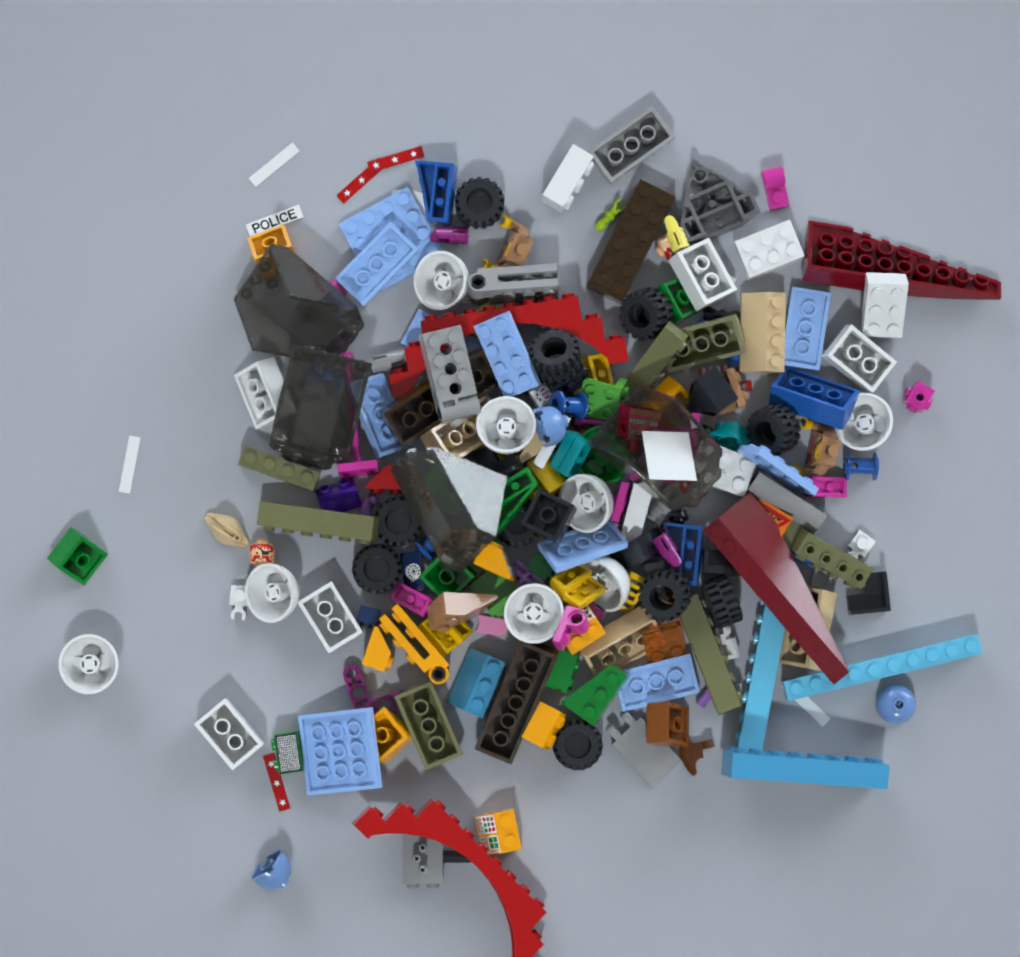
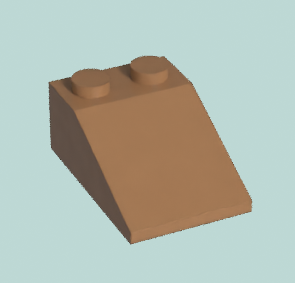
(456, 608)

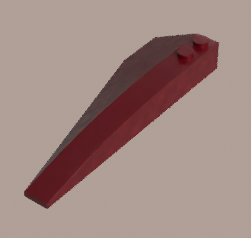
(842, 258)

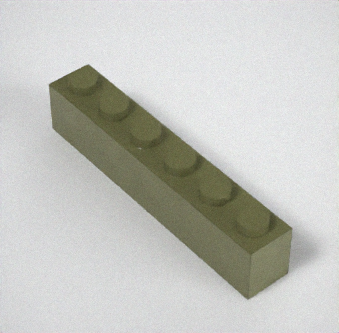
(320, 521)
(709, 658)

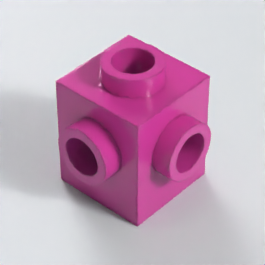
(924, 394)

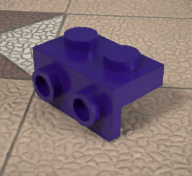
(339, 496)

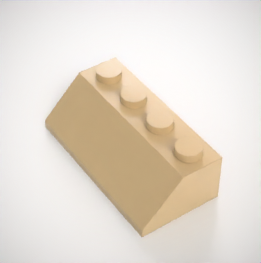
(763, 331)
(457, 435)
(621, 642)
(791, 651)

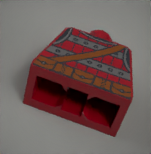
(633, 421)

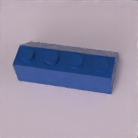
(814, 397)

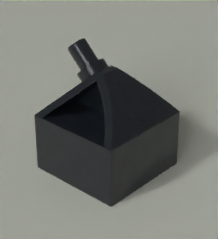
(710, 394)
(548, 516)

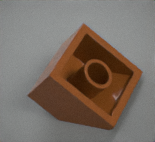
(667, 724)

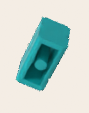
(570, 454)

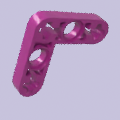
(371, 703)

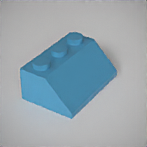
(476, 682)

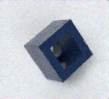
(368, 616)

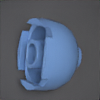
(550, 425)
(887, 700)
(273, 872)

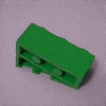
(517, 492)
(597, 694)

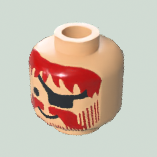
(663, 247)
(261, 553)

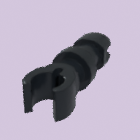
(714, 313)

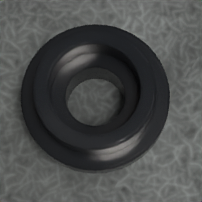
(678, 516)

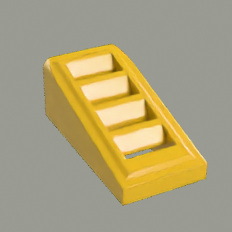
(632, 575)

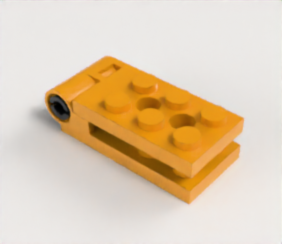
(433, 662)

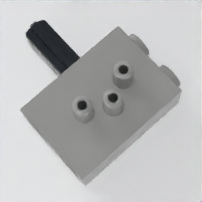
(424, 861)

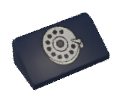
(412, 570)

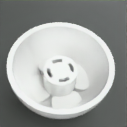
(433, 276)
(866, 410)
(506, 416)
(592, 500)
(614, 578)
(271, 592)
(535, 624)
(76, 661)

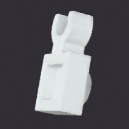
(860, 544)
(238, 598)
(728, 644)

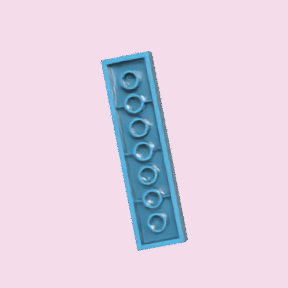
(805, 769)

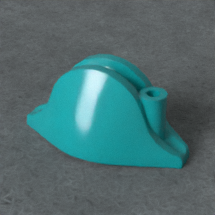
(730, 435)

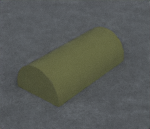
(710, 342)
(428, 724)

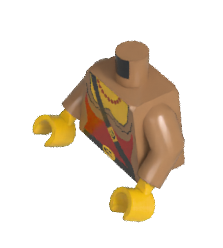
(515, 247)
(822, 449)

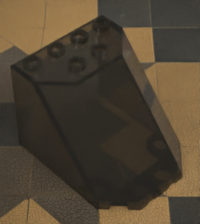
(293, 304)
(319, 407)
(674, 418)
(452, 501)

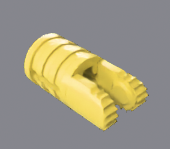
(673, 230)

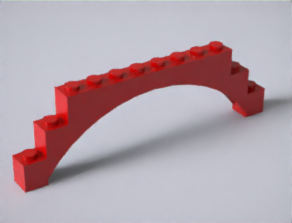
(551, 312)
(435, 824)

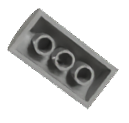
(631, 145)
(787, 501)

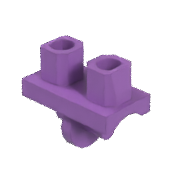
(524, 574)

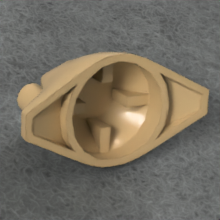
(226, 530)

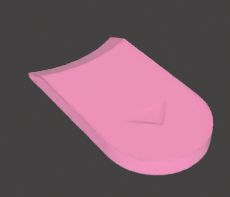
(491, 625)

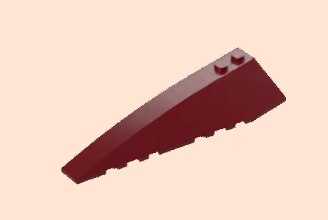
(762, 558)

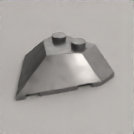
(714, 205)

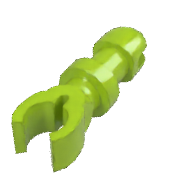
(609, 215)

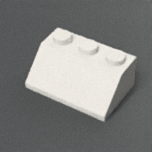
(261, 390)

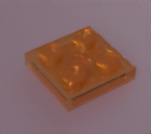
(663, 642)

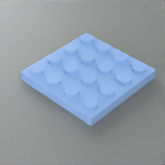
(405, 216)
(340, 751)

